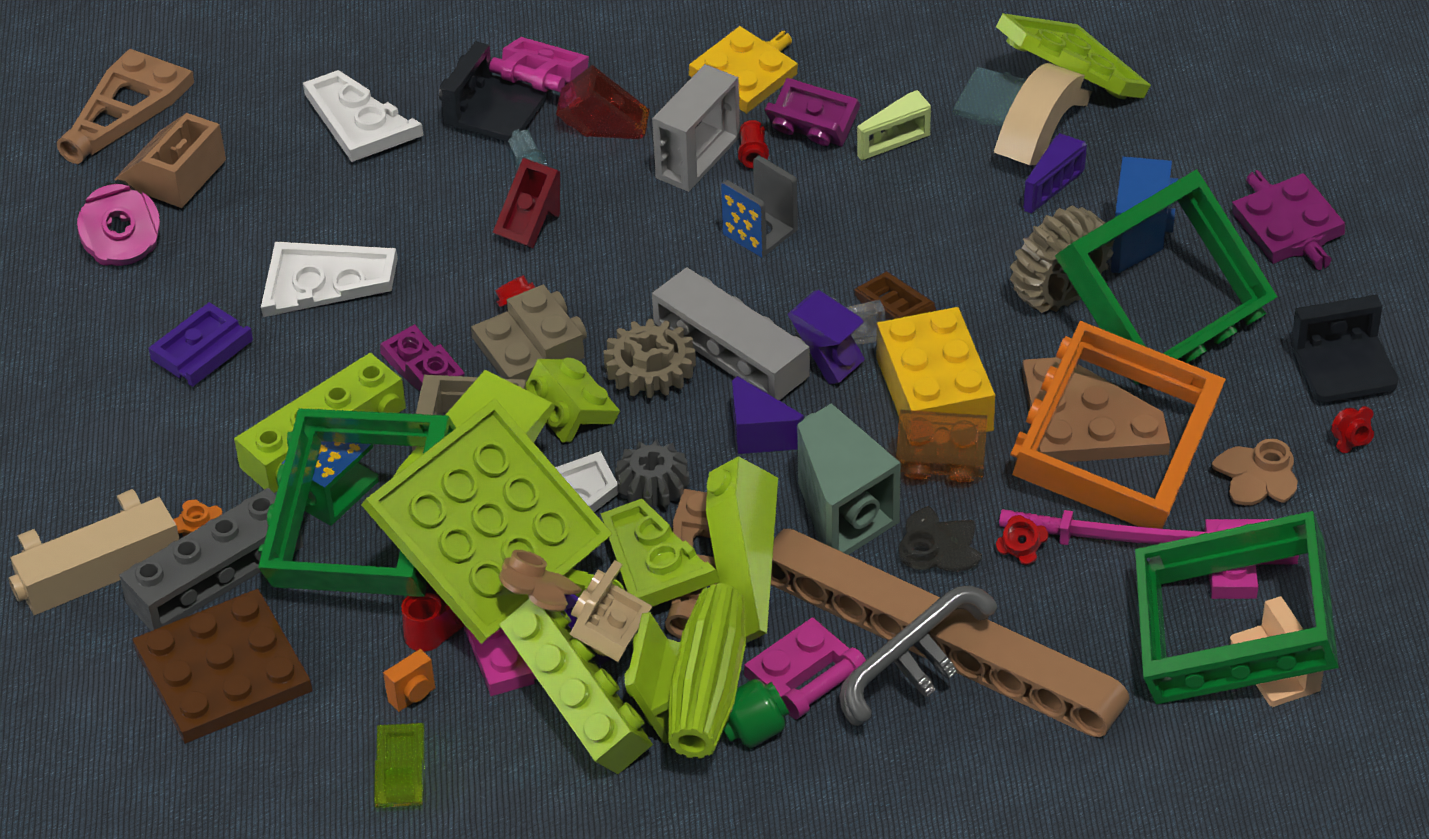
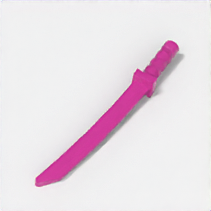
(1068, 527)

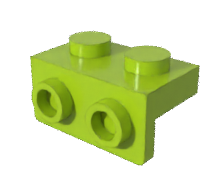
(573, 393)

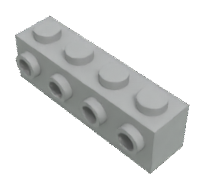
(732, 333)

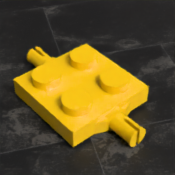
(756, 63)

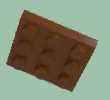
(222, 665)

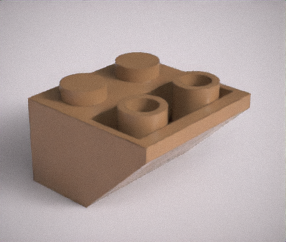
(177, 160)

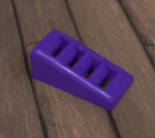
(1055, 170)

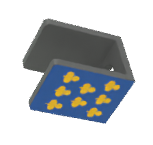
(771, 205)

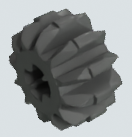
(652, 474)

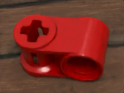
(428, 621)

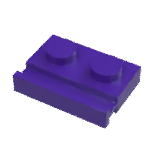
(200, 344)

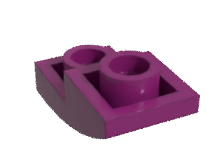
(415, 356)

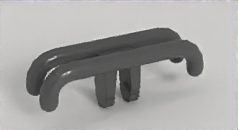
(969, 598)

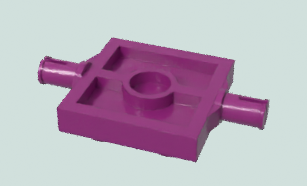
(1288, 219)

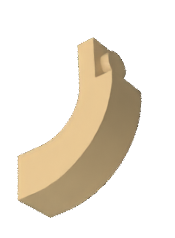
(1037, 112)

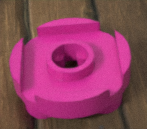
(113, 247)

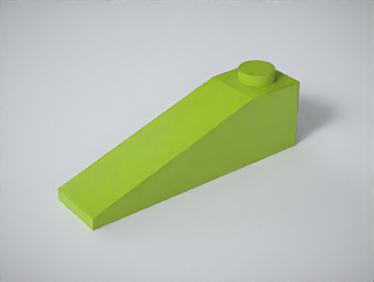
(742, 535)

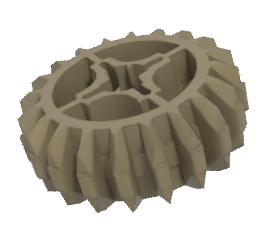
(1037, 272)

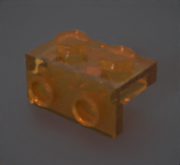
(941, 445)

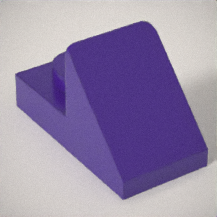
(827, 331)

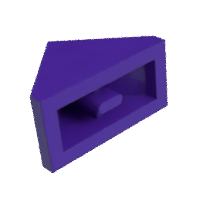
(762, 420)

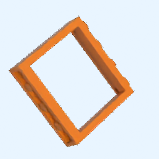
(1142, 366)

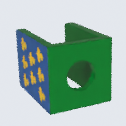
(338, 480)

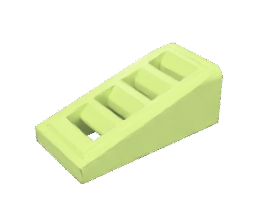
(902, 121)

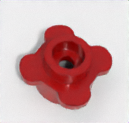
(1353, 428)
(1022, 527)

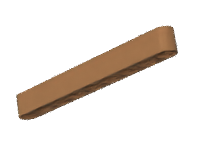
(975, 647)

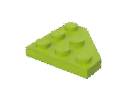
(1074, 50)

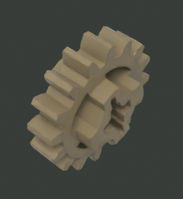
(649, 358)

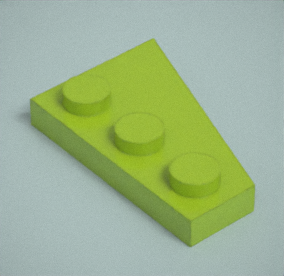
(653, 558)

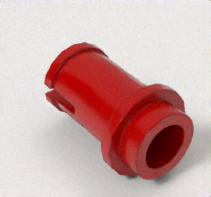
(752, 143)

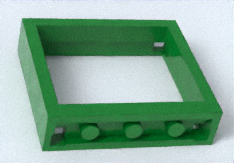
(1216, 234)
(294, 483)
(1243, 662)

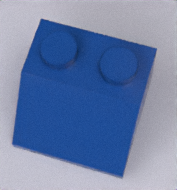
(1137, 182)

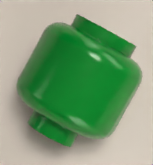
(756, 714)

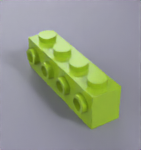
(359, 387)
(577, 686)

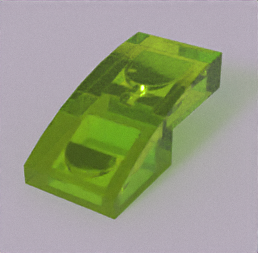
(400, 765)

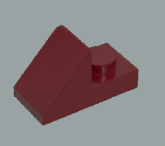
(529, 200)

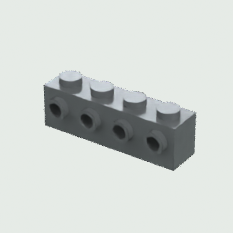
(200, 564)

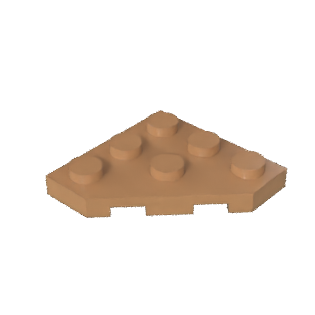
(1096, 418)

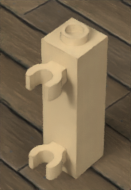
(91, 555)

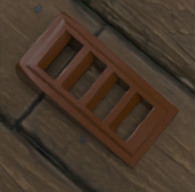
(899, 302)

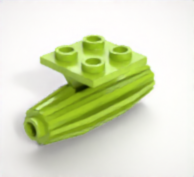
(691, 683)

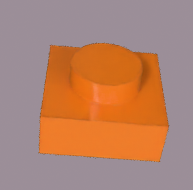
(409, 680)

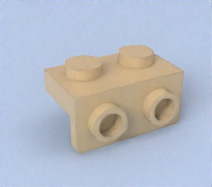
(607, 615)

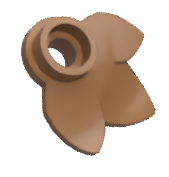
(1258, 472)
(527, 575)

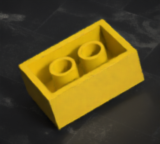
(934, 365)

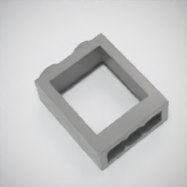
(687, 152)

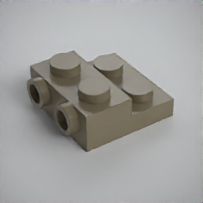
(529, 331)

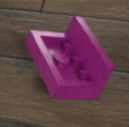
(813, 112)

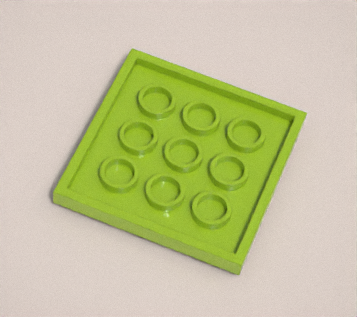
(474, 505)

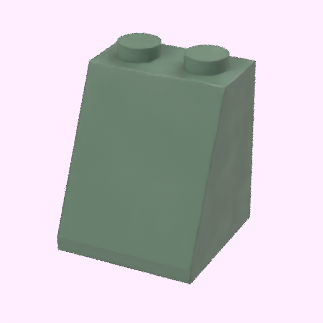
(846, 480)

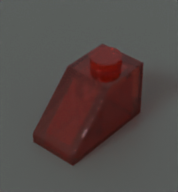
(601, 107)

